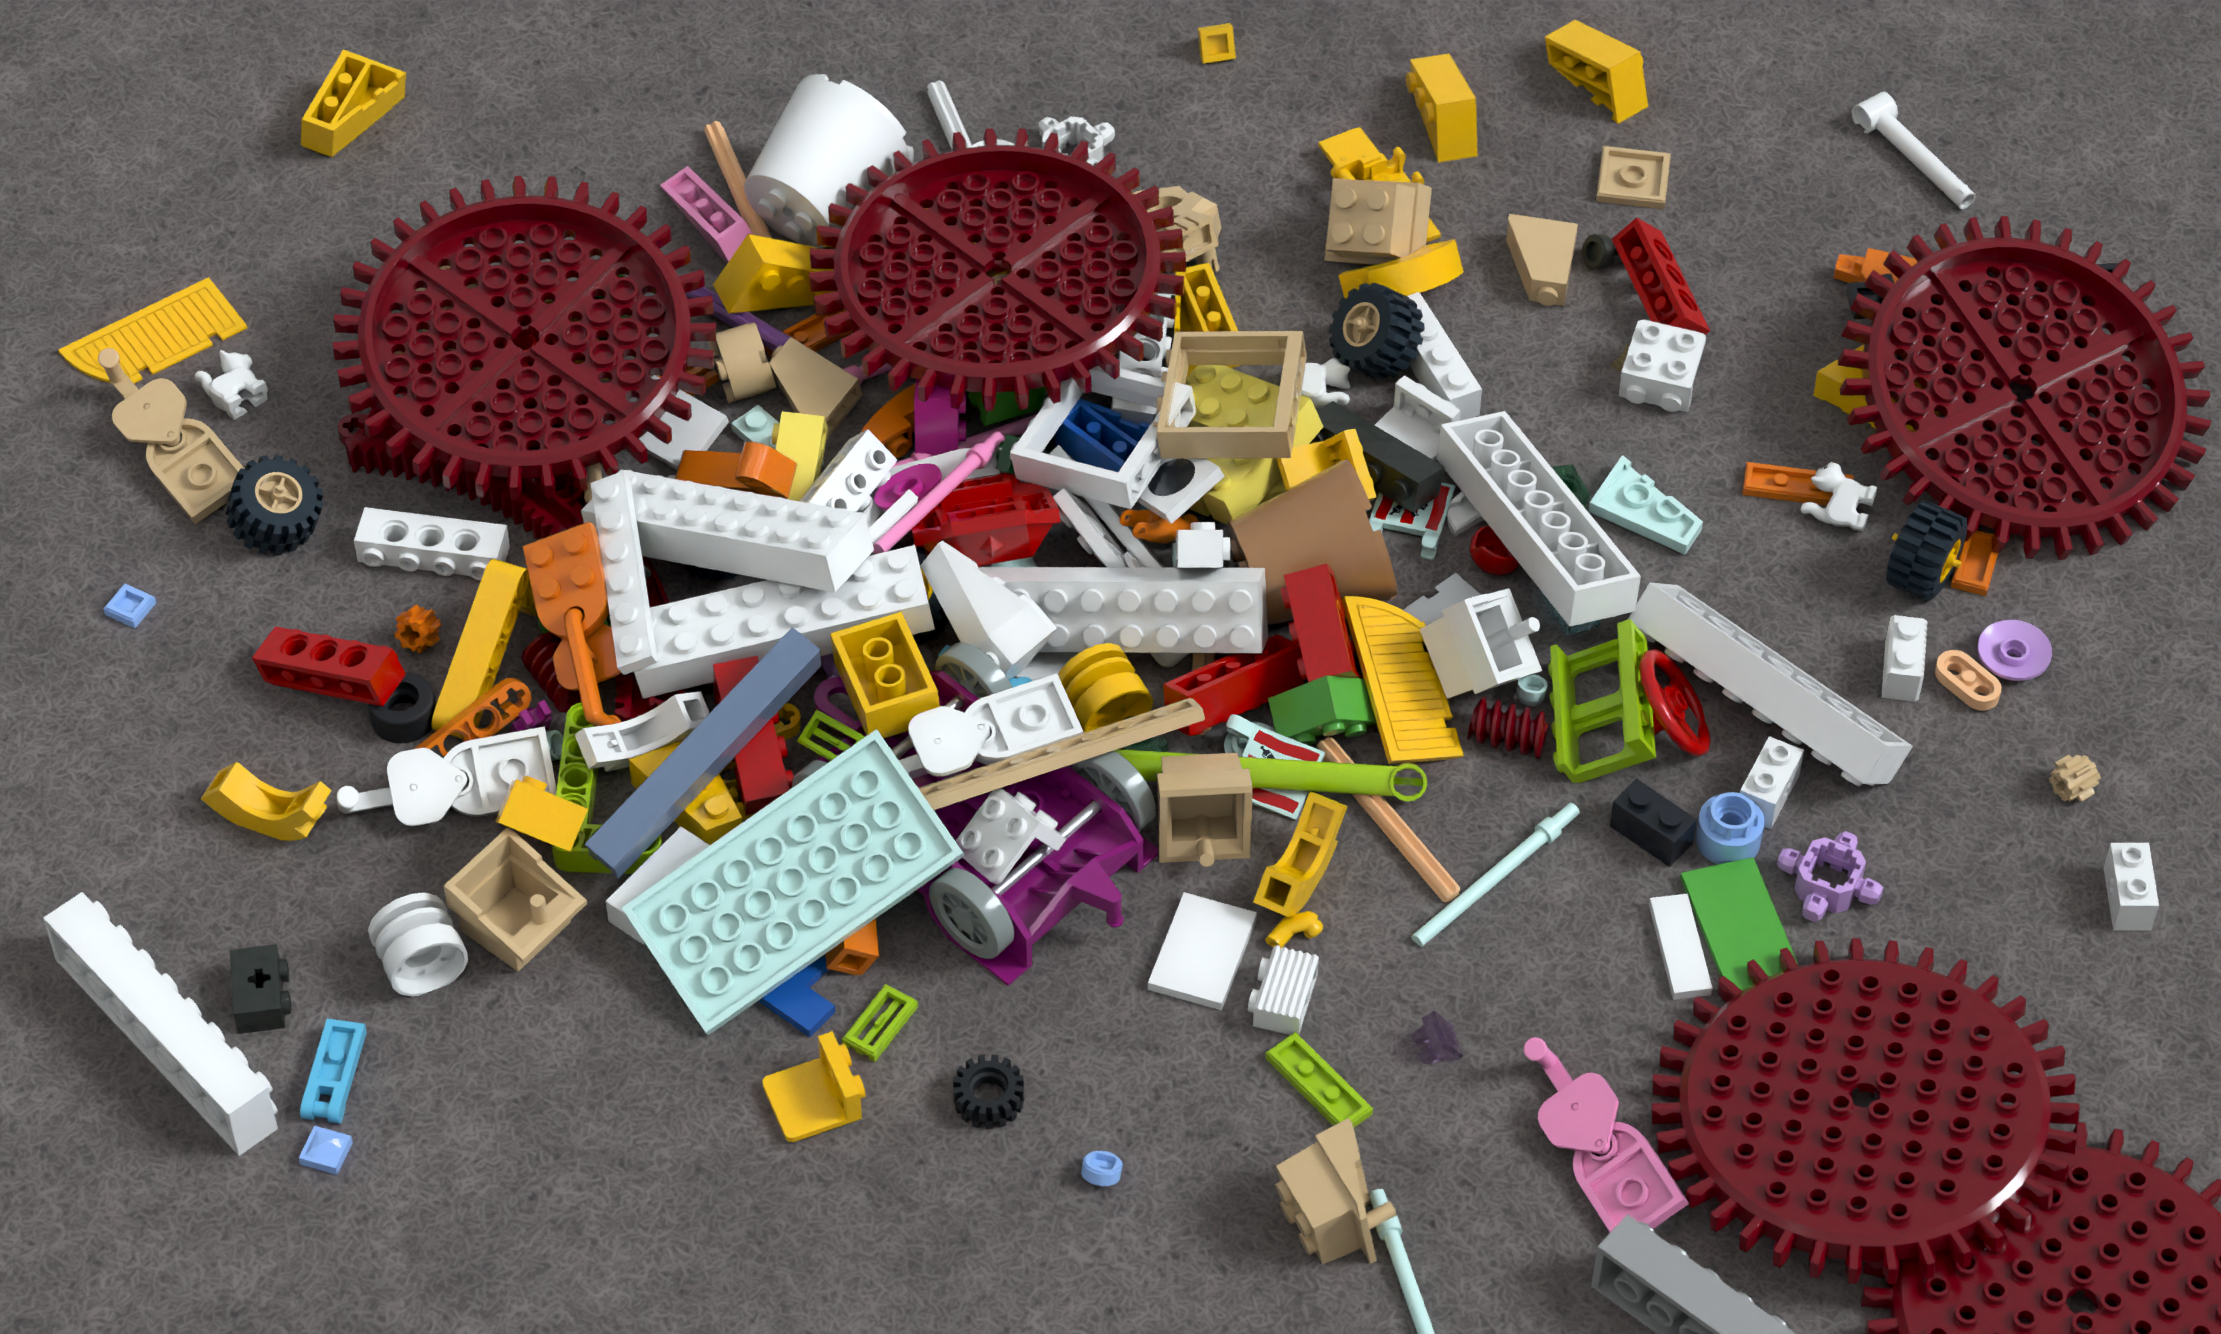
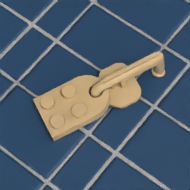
(192, 469)

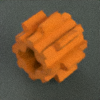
(417, 628)

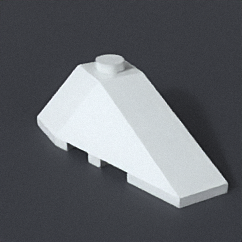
(985, 611)

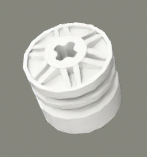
(417, 944)

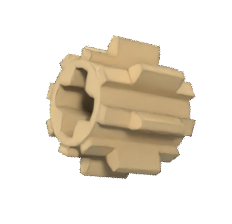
(2074, 778)

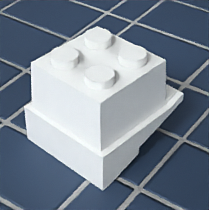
(1481, 644)

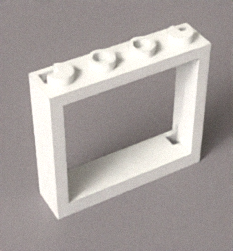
(1092, 482)

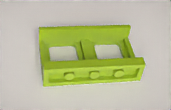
(1625, 705)

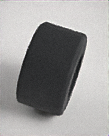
(408, 724)

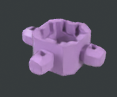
(1818, 895)

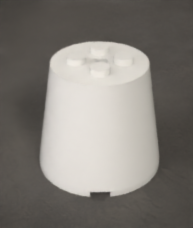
(817, 149)

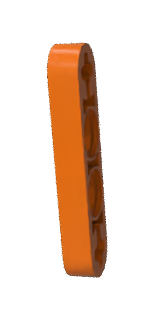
(464, 723)

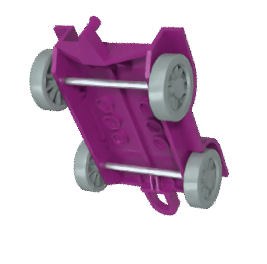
(1097, 809)

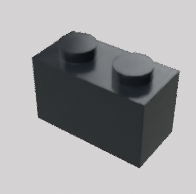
(1653, 822)

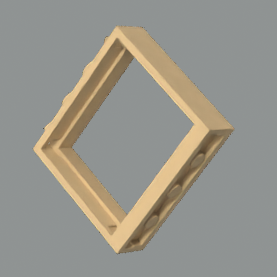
(1233, 348)

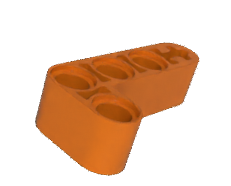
(754, 470)

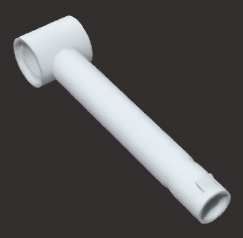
(1880, 114)

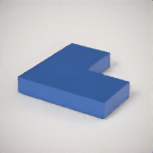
(798, 1002)

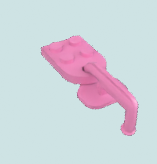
(1627, 1171)

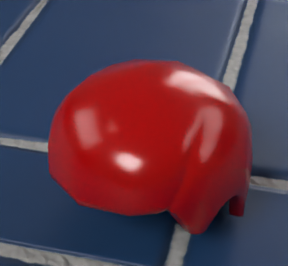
(1491, 553)

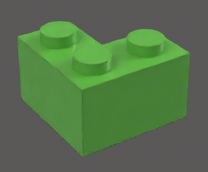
(1323, 707)

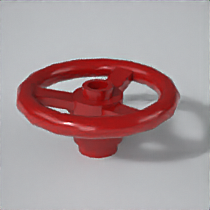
(1671, 702)

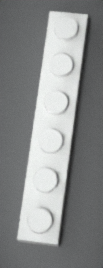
(624, 573)

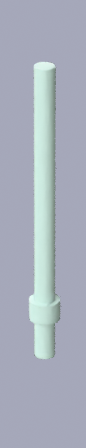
(1545, 831)
(1390, 1232)

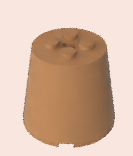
(1314, 526)

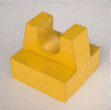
(1216, 43)

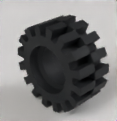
(988, 1072)

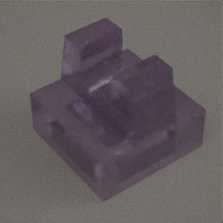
(1442, 1040)

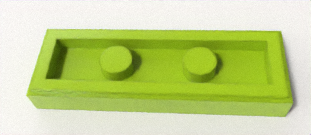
(1318, 1081)

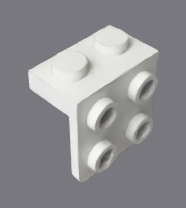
(1661, 365)
(1418, 416)
(1003, 832)

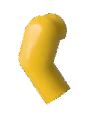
(1294, 924)

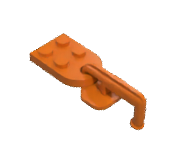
(565, 581)

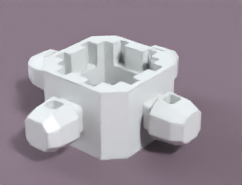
(1074, 131)

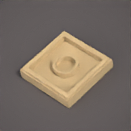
(1633, 177)

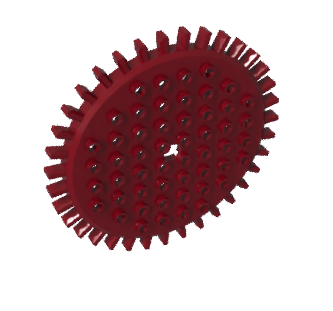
(493, 229)
(2065, 283)
(1006, 335)
(1887, 995)
(2137, 1193)

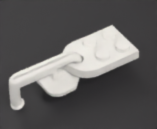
(1097, 540)
(1015, 718)
(427, 785)

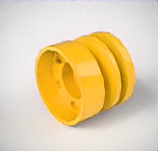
(1104, 687)

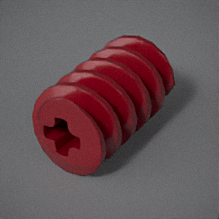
(539, 662)
(1509, 726)

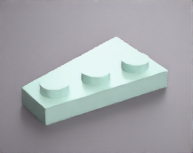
(1640, 507)

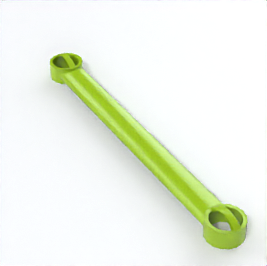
(1302, 775)

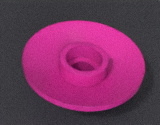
(917, 478)

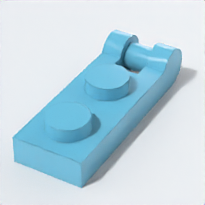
(333, 1070)

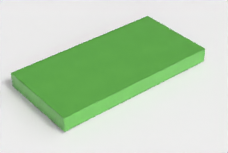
(1736, 918)

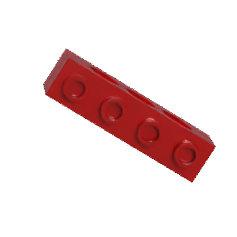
(1658, 277)
(329, 666)

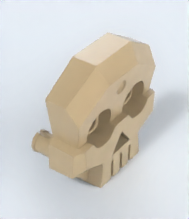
(1198, 222)

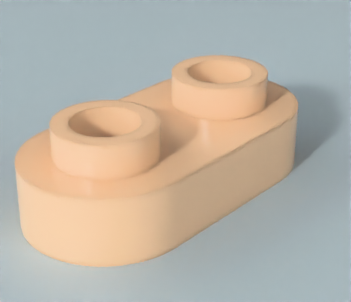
(1969, 681)

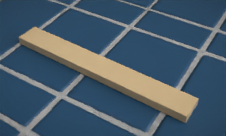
(1062, 753)

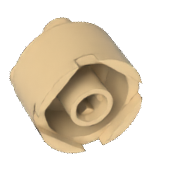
(742, 362)

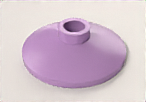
(2017, 639)

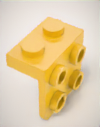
(1315, 457)
(816, 1093)

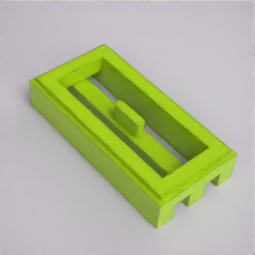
(811, 728)
(864, 1047)

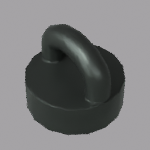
(1598, 251)

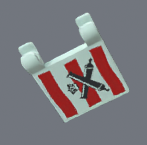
(1425, 521)
(1271, 745)

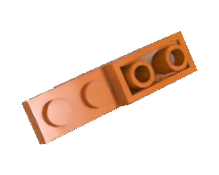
(895, 423)

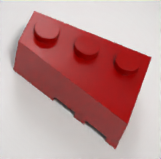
(1319, 624)

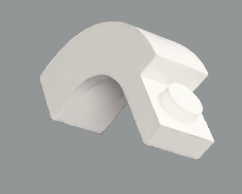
(668, 723)

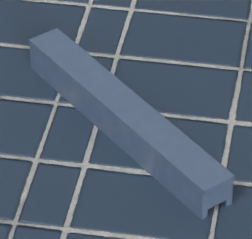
(704, 753)

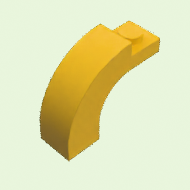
(1414, 273)
(262, 808)
(1295, 876)

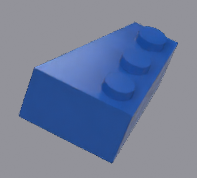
(1098, 436)

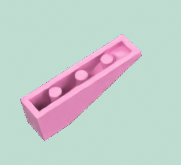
(707, 212)

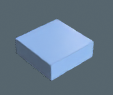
(129, 605)

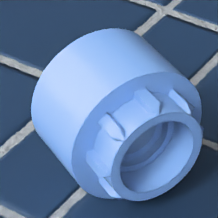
(1729, 828)

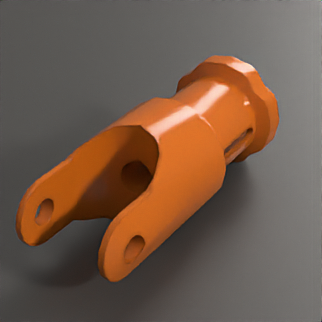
(1153, 527)

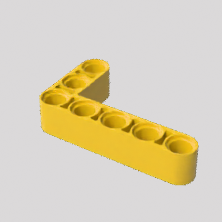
(499, 599)

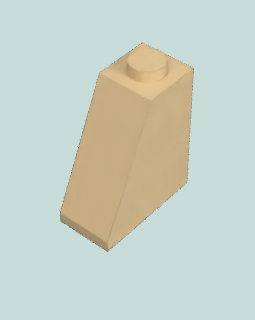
(1542, 256)
(814, 383)

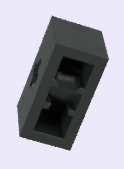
(258, 988)

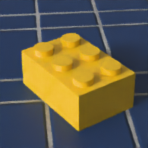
(884, 674)

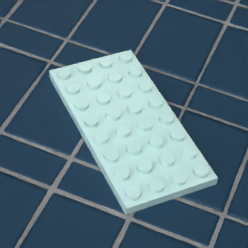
(792, 882)

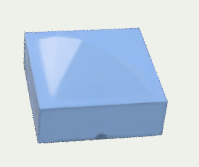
(325, 1150)

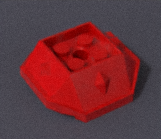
(990, 519)

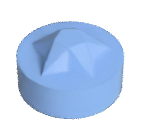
(1101, 1168)

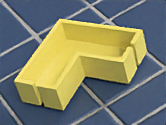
(1240, 400)

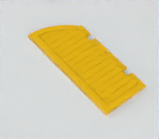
(159, 333)
(1401, 682)

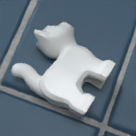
(1318, 376)
(234, 385)
(1846, 496)

